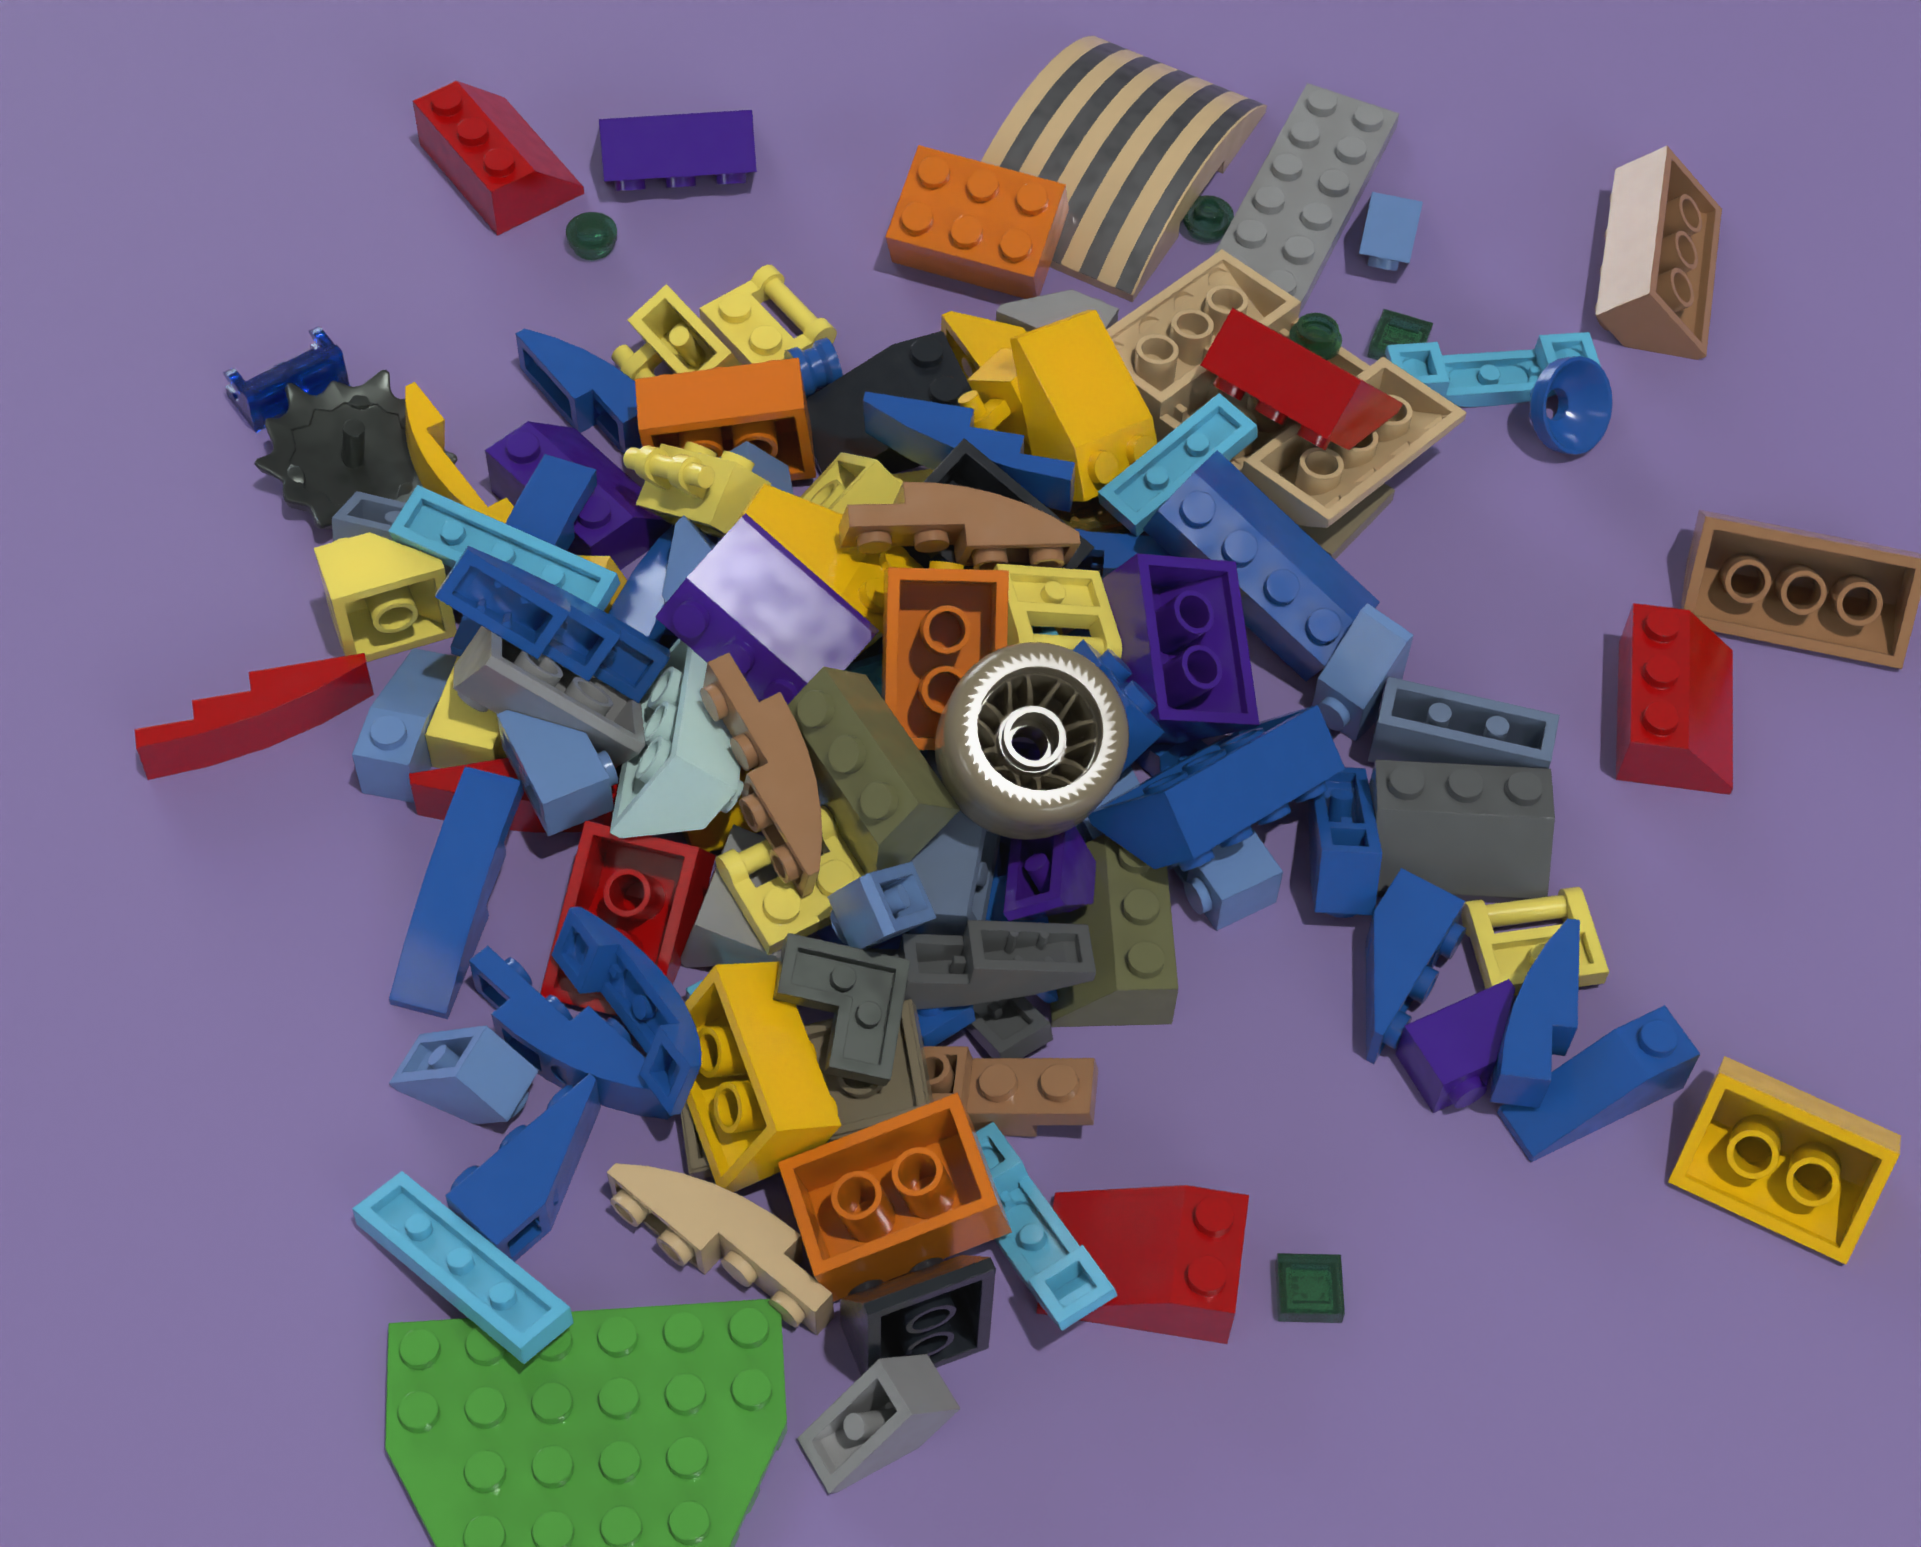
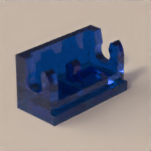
(265, 393)

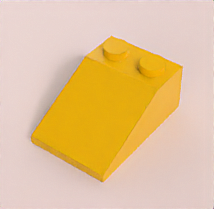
(1081, 400)
(814, 539)

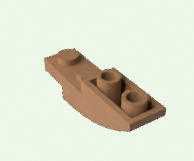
(978, 523)
(782, 787)
(1015, 1091)

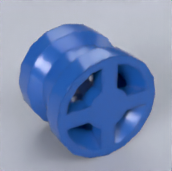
(818, 365)

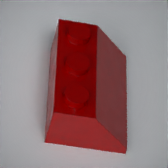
(492, 155)
(1295, 384)
(1674, 702)

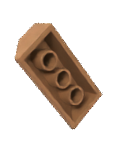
(1659, 258)
(1802, 588)

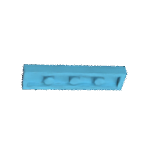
(447, 528)
(463, 1267)

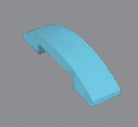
(1488, 376)
(1040, 1245)

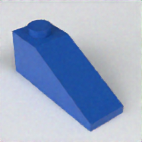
(1344, 846)
(1605, 1083)

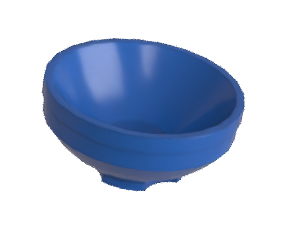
(1582, 405)

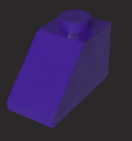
(1049, 876)
(1456, 1047)

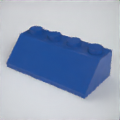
(1287, 582)
(1223, 791)

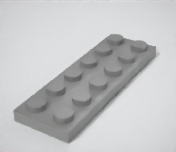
(1308, 188)

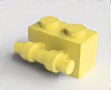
(671, 336)
(694, 484)

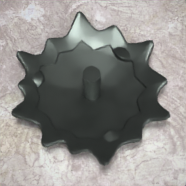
(339, 446)

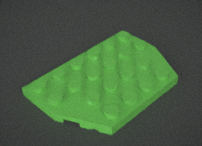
(606, 1438)

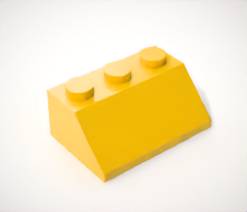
(757, 1077)
(1786, 1160)

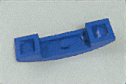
(644, 999)

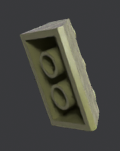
(869, 770)
(1129, 944)

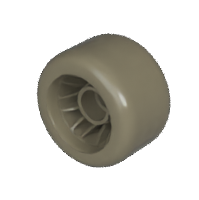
(1059, 705)

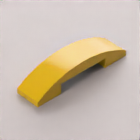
(433, 467)

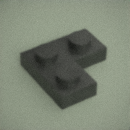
(861, 991)

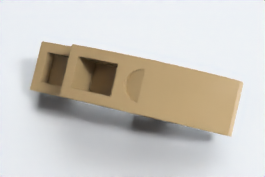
(709, 1222)

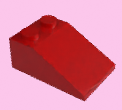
(642, 890)
(1165, 1253)

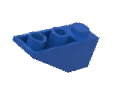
(1402, 946)
(523, 1184)

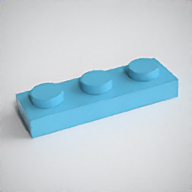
(1159, 472)

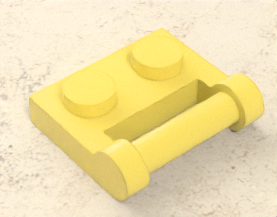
(751, 330)
(1062, 601)
(776, 906)
(1513, 952)

